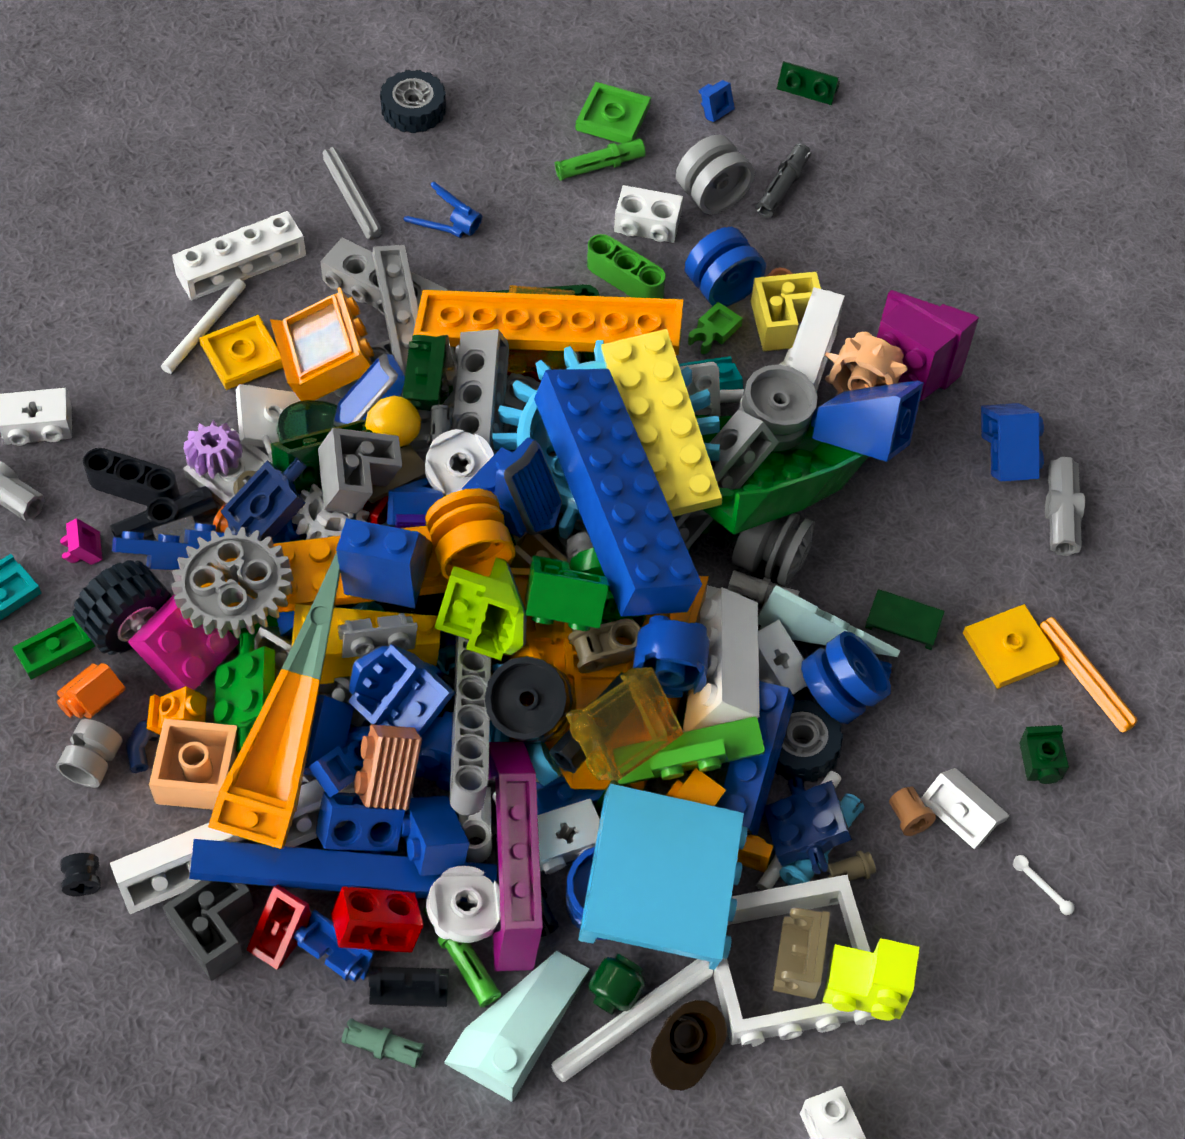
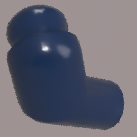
(136, 747)

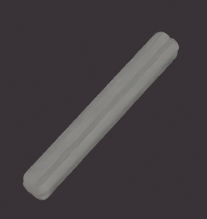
(352, 193)

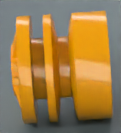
(469, 532)

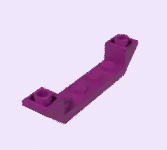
(517, 857)

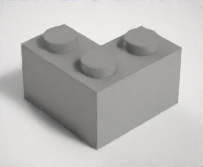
(352, 464)

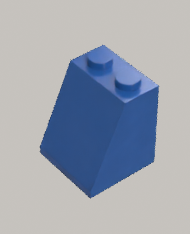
(870, 419)
(382, 562)

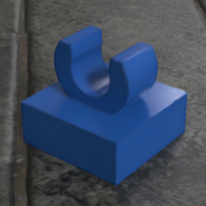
(717, 100)

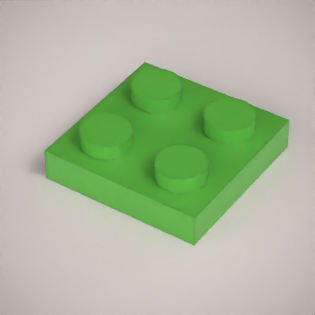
(613, 113)

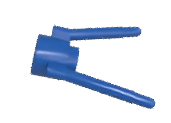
(464, 217)

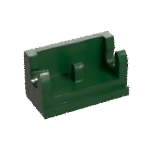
(425, 371)
(905, 618)

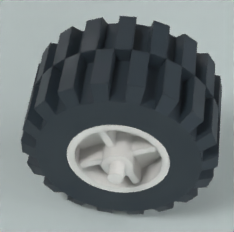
(119, 605)

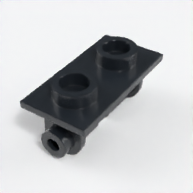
(408, 986)

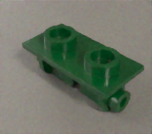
(808, 83)

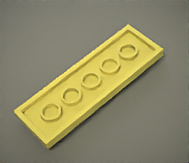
(664, 419)

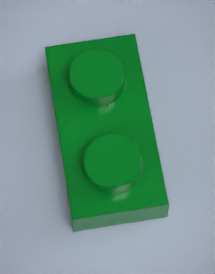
(52, 647)

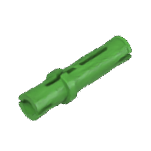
(599, 159)
(471, 969)

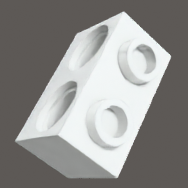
(648, 214)
(831, 1116)

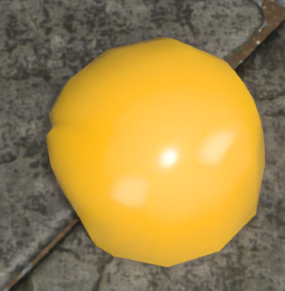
(394, 417)

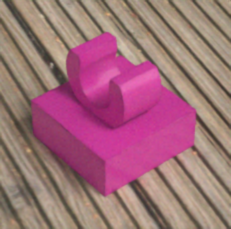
(82, 543)

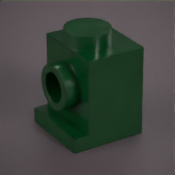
(1035, 746)

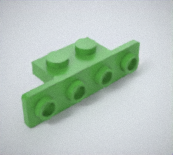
(703, 750)

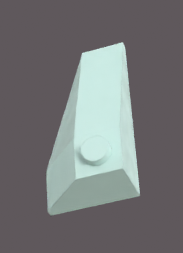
(810, 624)
(513, 1032)

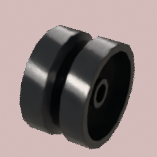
(508, 694)

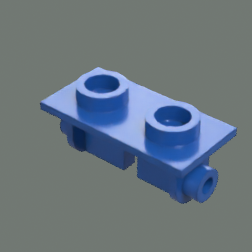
(321, 939)

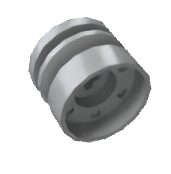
(776, 544)

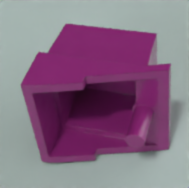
(931, 339)

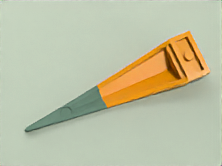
(269, 770)

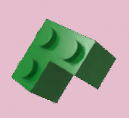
(564, 594)

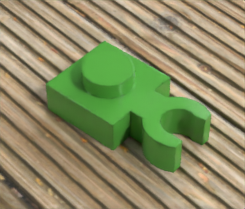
(715, 324)

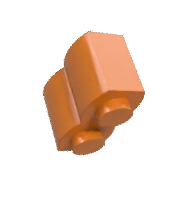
(90, 691)

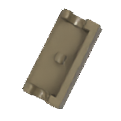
(801, 953)

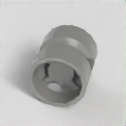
(87, 756)

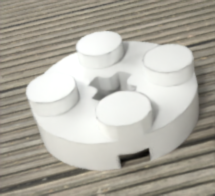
(451, 445)
(452, 921)

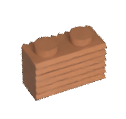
(388, 767)

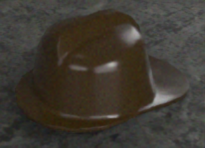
(688, 1044)

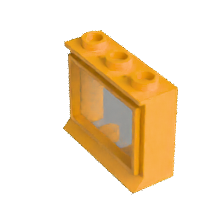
(323, 346)

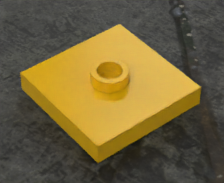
(242, 352)
(1011, 646)

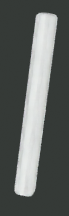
(631, 1020)

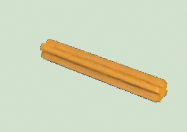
(1088, 675)

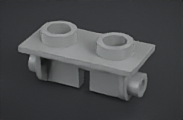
(361, 637)

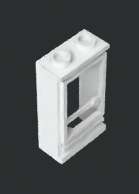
(816, 334)

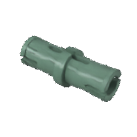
(382, 1043)

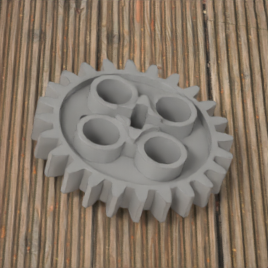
(211, 603)

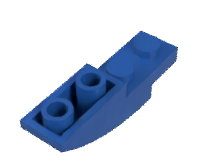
(165, 551)

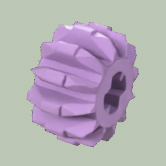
(213, 449)

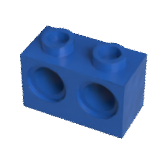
(357, 831)

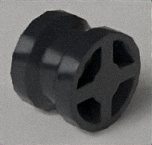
(80, 874)

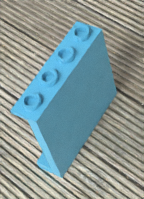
(664, 874)

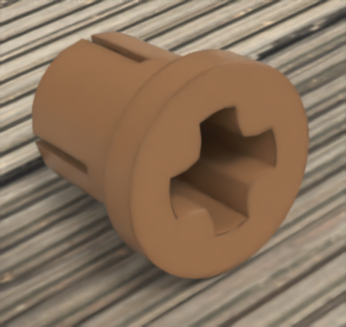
(911, 811)

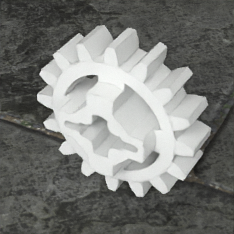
(319, 522)

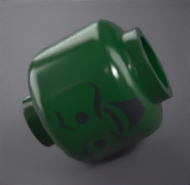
(617, 984)

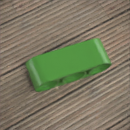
(624, 268)

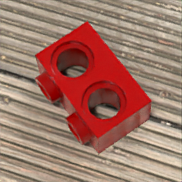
(377, 919)

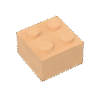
(192, 763)

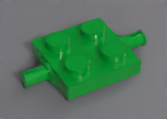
(244, 687)

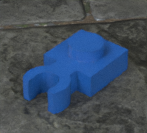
(337, 768)

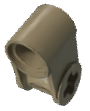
(601, 649)

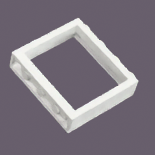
(792, 1022)

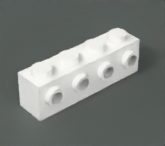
(239, 255)

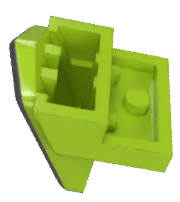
(485, 611)

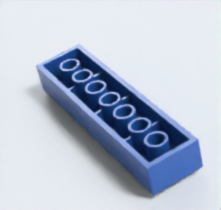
(617, 493)

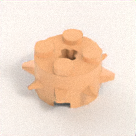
(865, 364)

